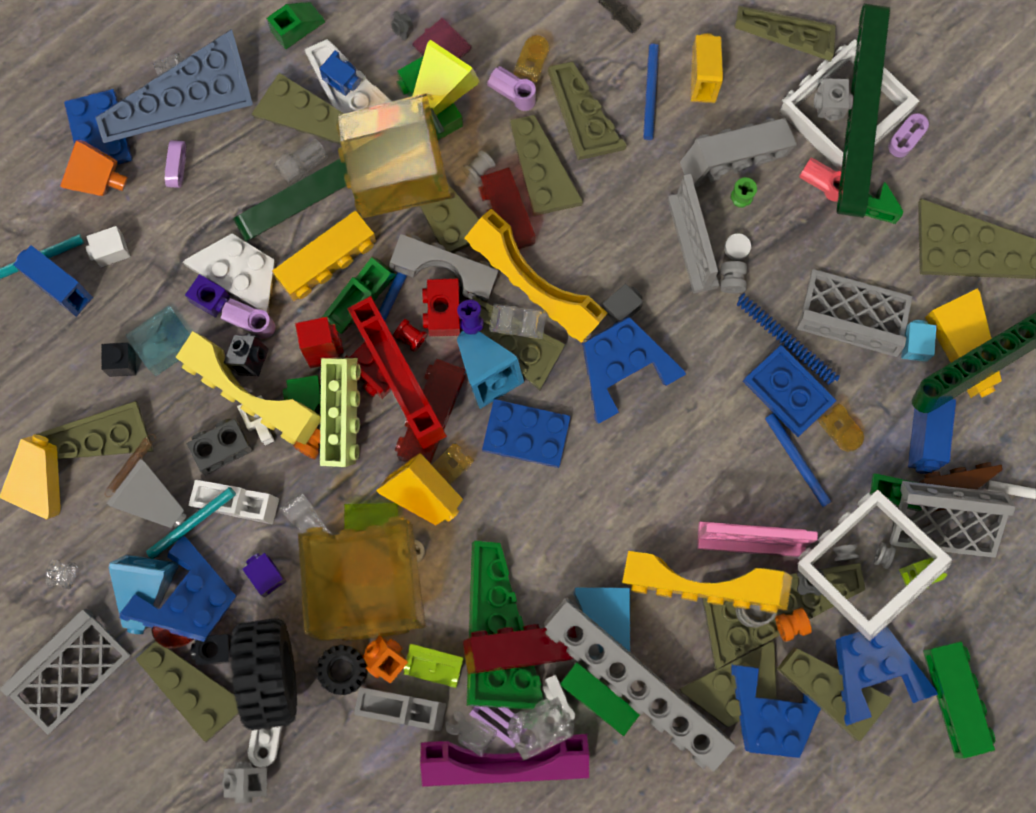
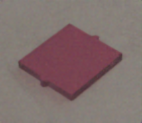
(444, 36)

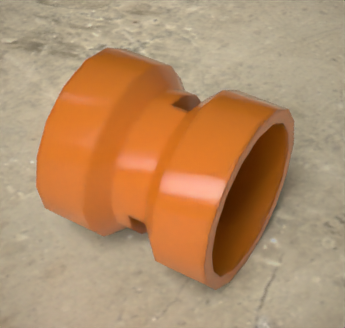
(312, 447)
(793, 624)

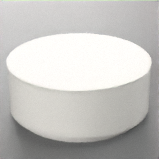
(737, 247)

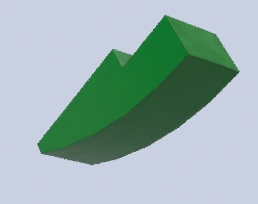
(369, 282)
(599, 699)

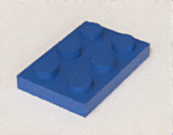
(84, 127)
(789, 390)
(526, 433)

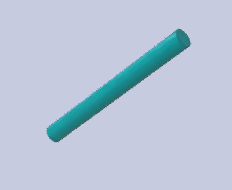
(48, 252)
(191, 522)

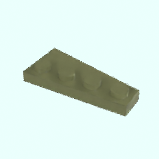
(586, 123)

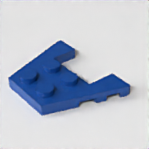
(616, 355)
(195, 603)
(874, 662)
(772, 724)

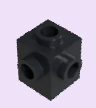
(246, 355)

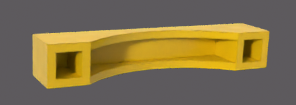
(495, 242)
(760, 587)

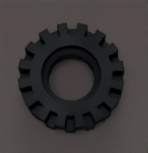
(325, 670)

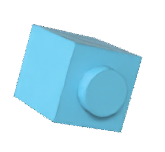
(919, 341)

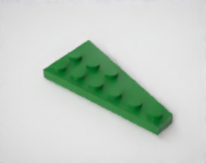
(491, 609)

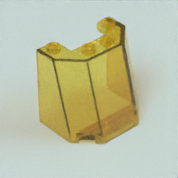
(392, 156)
(360, 582)

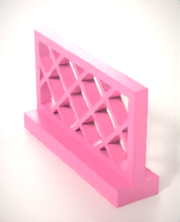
(753, 539)

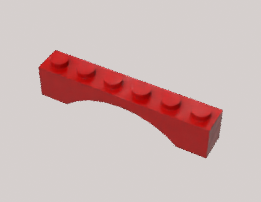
(397, 373)

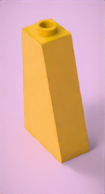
(960, 329)

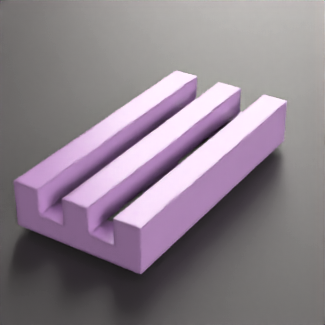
(509, 713)

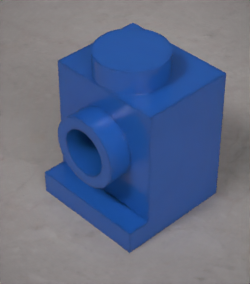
(339, 74)

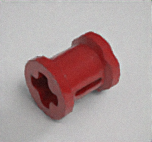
(410, 335)

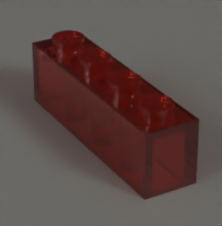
(441, 391)

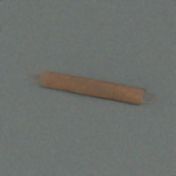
(125, 473)

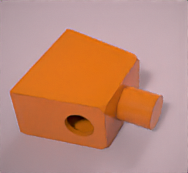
(91, 171)

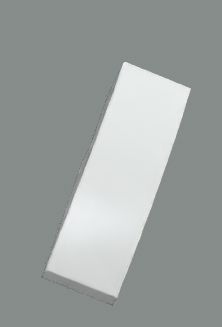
(245, 505)

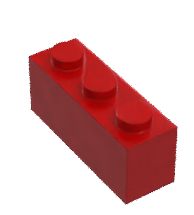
(318, 340)

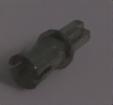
(620, 13)

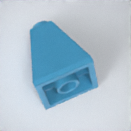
(489, 367)
(140, 577)

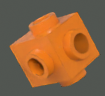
(384, 658)

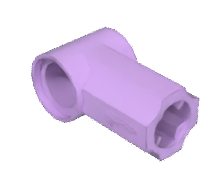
(512, 87)
(247, 318)

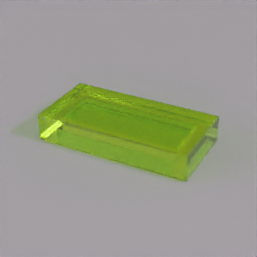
(370, 514)

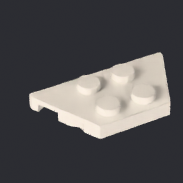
(237, 269)

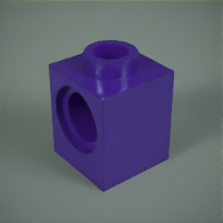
(202, 287)
(263, 574)

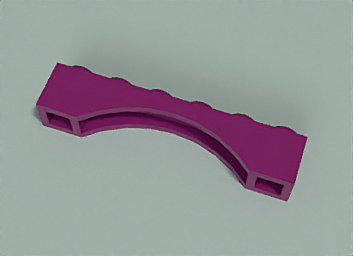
(449, 764)

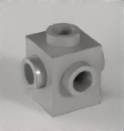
(833, 99)
(245, 782)

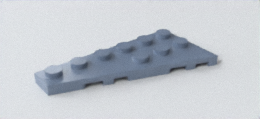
(193, 89)

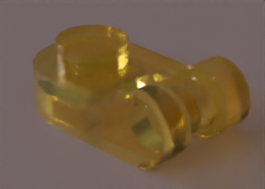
(536, 51)
(849, 436)
(446, 470)

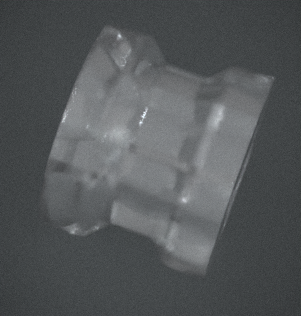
(61, 574)

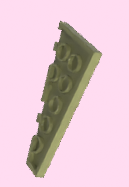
(971, 247)
(732, 639)

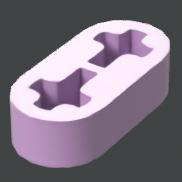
(912, 138)
(175, 164)

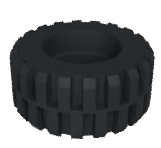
(263, 674)

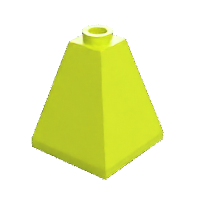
(443, 77)

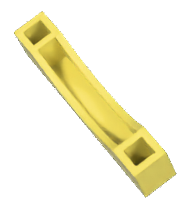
(288, 416)

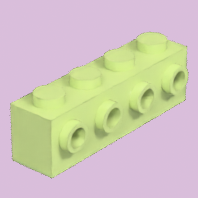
(339, 411)

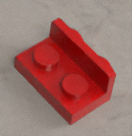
(370, 372)

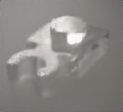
(473, 735)

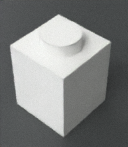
(107, 246)

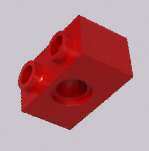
(446, 322)

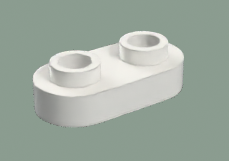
(264, 738)

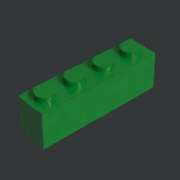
(959, 700)

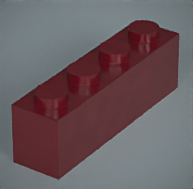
(513, 649)

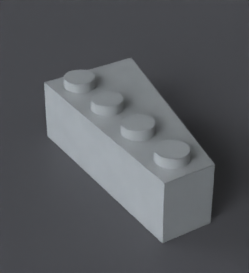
(737, 149)

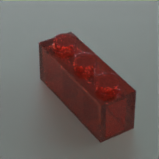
(504, 198)

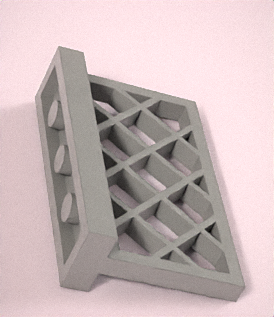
(693, 237)
(855, 332)
(960, 500)
(48, 654)

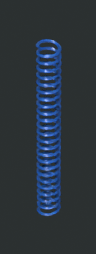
(792, 346)

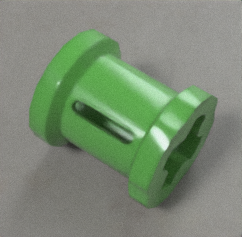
(747, 185)

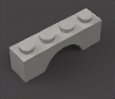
(413, 256)

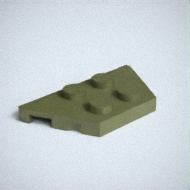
(717, 689)

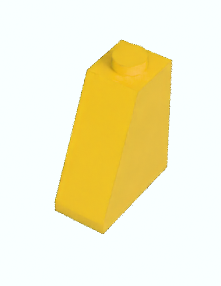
(706, 68)
(34, 478)
(421, 491)

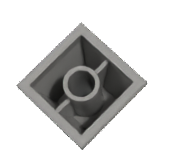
(147, 498)

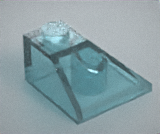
(159, 340)

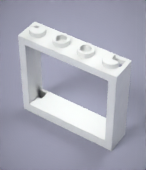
(890, 87)
(900, 601)

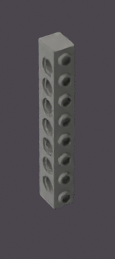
(708, 754)

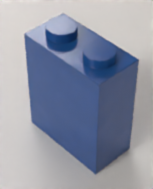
(53, 280)
(932, 438)

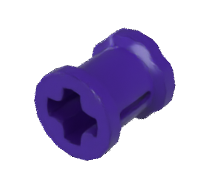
(469, 312)

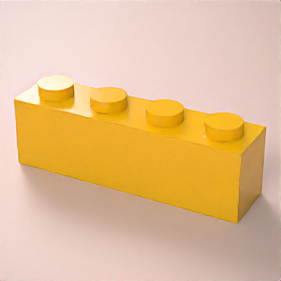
(324, 256)

